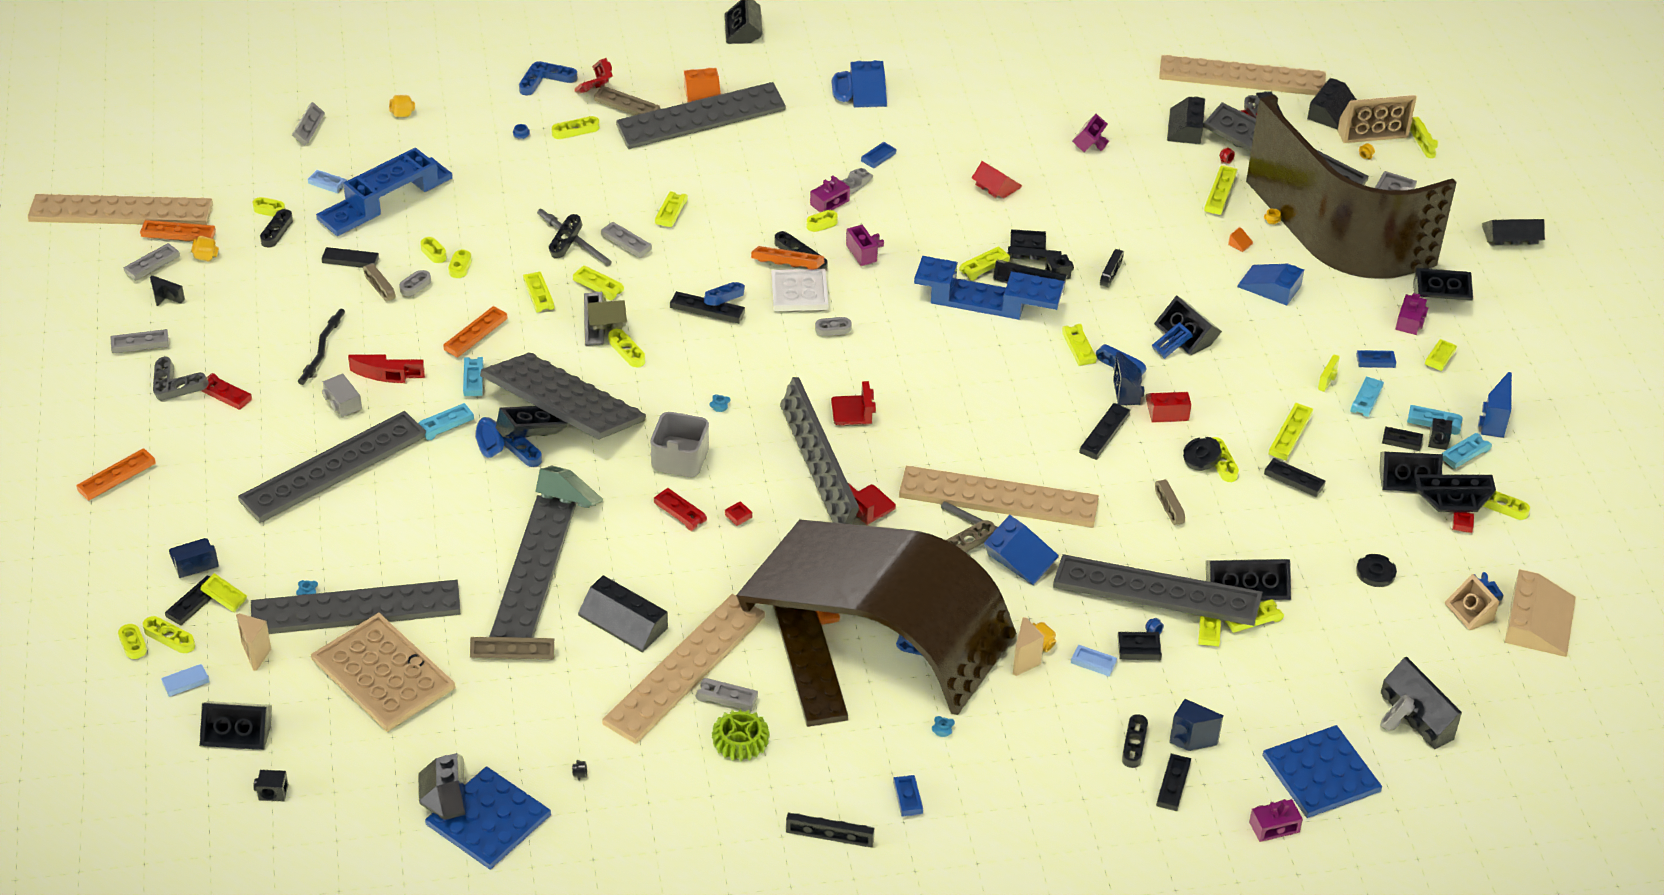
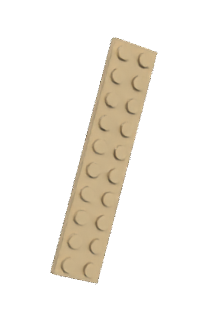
(1241, 75)
(118, 209)
(999, 496)
(682, 670)

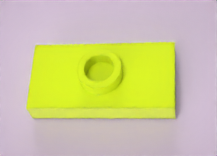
(1440, 354)
(1329, 373)
(224, 592)

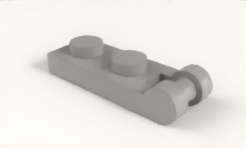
(726, 694)

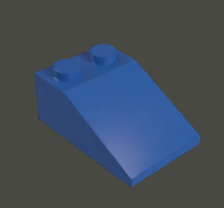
(868, 83)
(1273, 281)
(1497, 409)
(1020, 550)

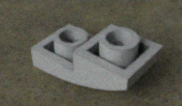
(857, 179)

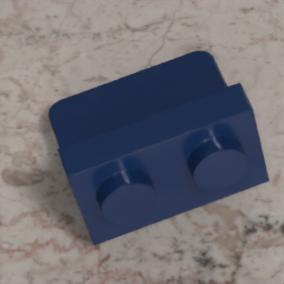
(194, 557)

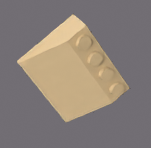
(1377, 119)
(1540, 614)

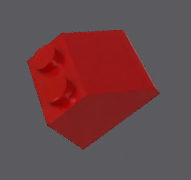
(994, 180)
(1169, 406)

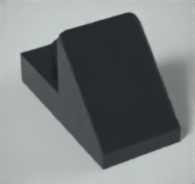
(166, 289)

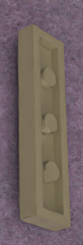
(624, 101)
(512, 648)

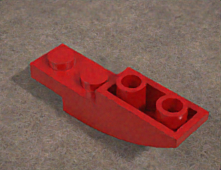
(386, 370)

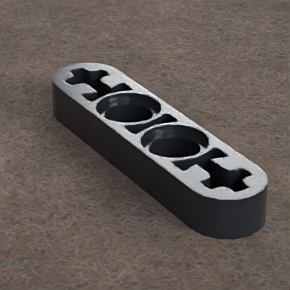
(785, 241)

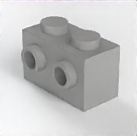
(341, 395)

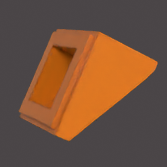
(1240, 240)

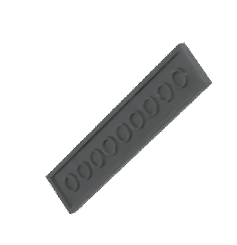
(700, 115)
(1240, 130)
(818, 454)
(331, 466)
(533, 568)
(1158, 589)
(357, 606)

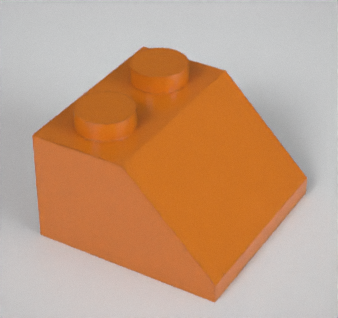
(701, 83)

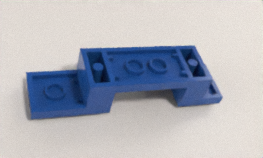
(364, 190)
(983, 297)

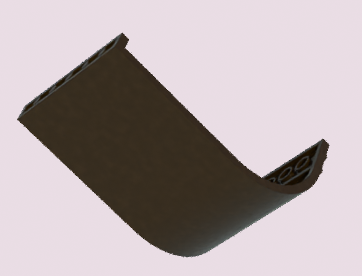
(1340, 220)
(901, 580)

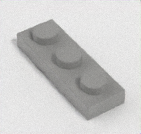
(308, 123)
(626, 239)
(151, 261)
(139, 341)

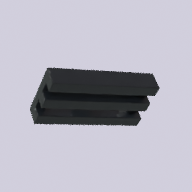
(1402, 438)

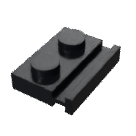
(1028, 239)
(1139, 646)

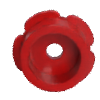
(1227, 155)

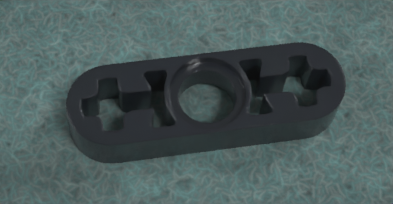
(270, 236)
(564, 244)
(1112, 267)
(1132, 733)

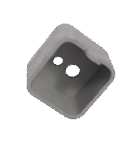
(679, 444)

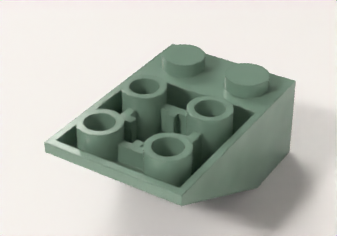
(567, 486)

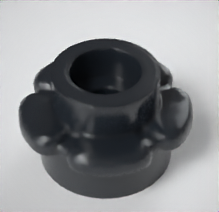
(579, 769)

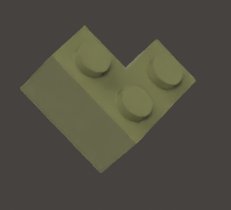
(607, 314)

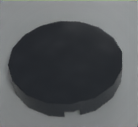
(1202, 453)
(1376, 570)

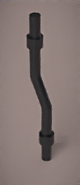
(310, 369)

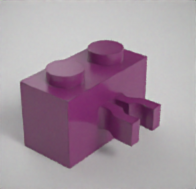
(1091, 134)
(830, 195)
(863, 245)
(1412, 314)
(1275, 820)

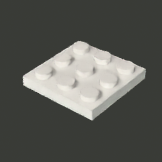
(799, 290)

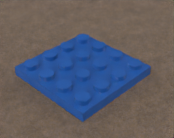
(1322, 771)
(495, 818)

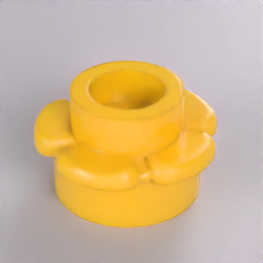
(1366, 151)
(1272, 216)

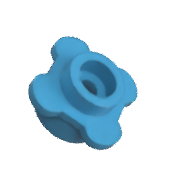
(719, 403)
(306, 587)
(943, 726)

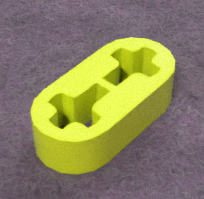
(267, 206)
(822, 220)
(437, 248)

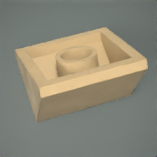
(1473, 603)
(254, 639)
(1028, 648)

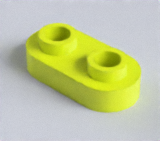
(460, 263)
(132, 641)

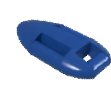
(842, 86)
(488, 437)

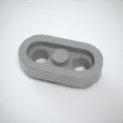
(415, 283)
(833, 326)
(1393, 717)

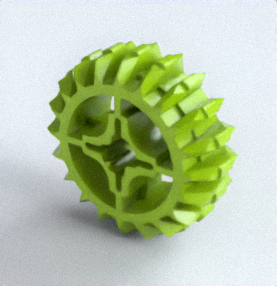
(741, 731)

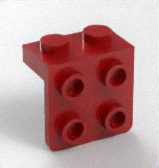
(603, 73)
(855, 408)
(872, 503)

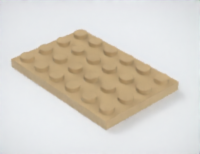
(376, 674)

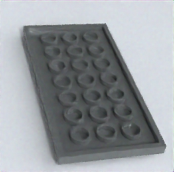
(563, 395)

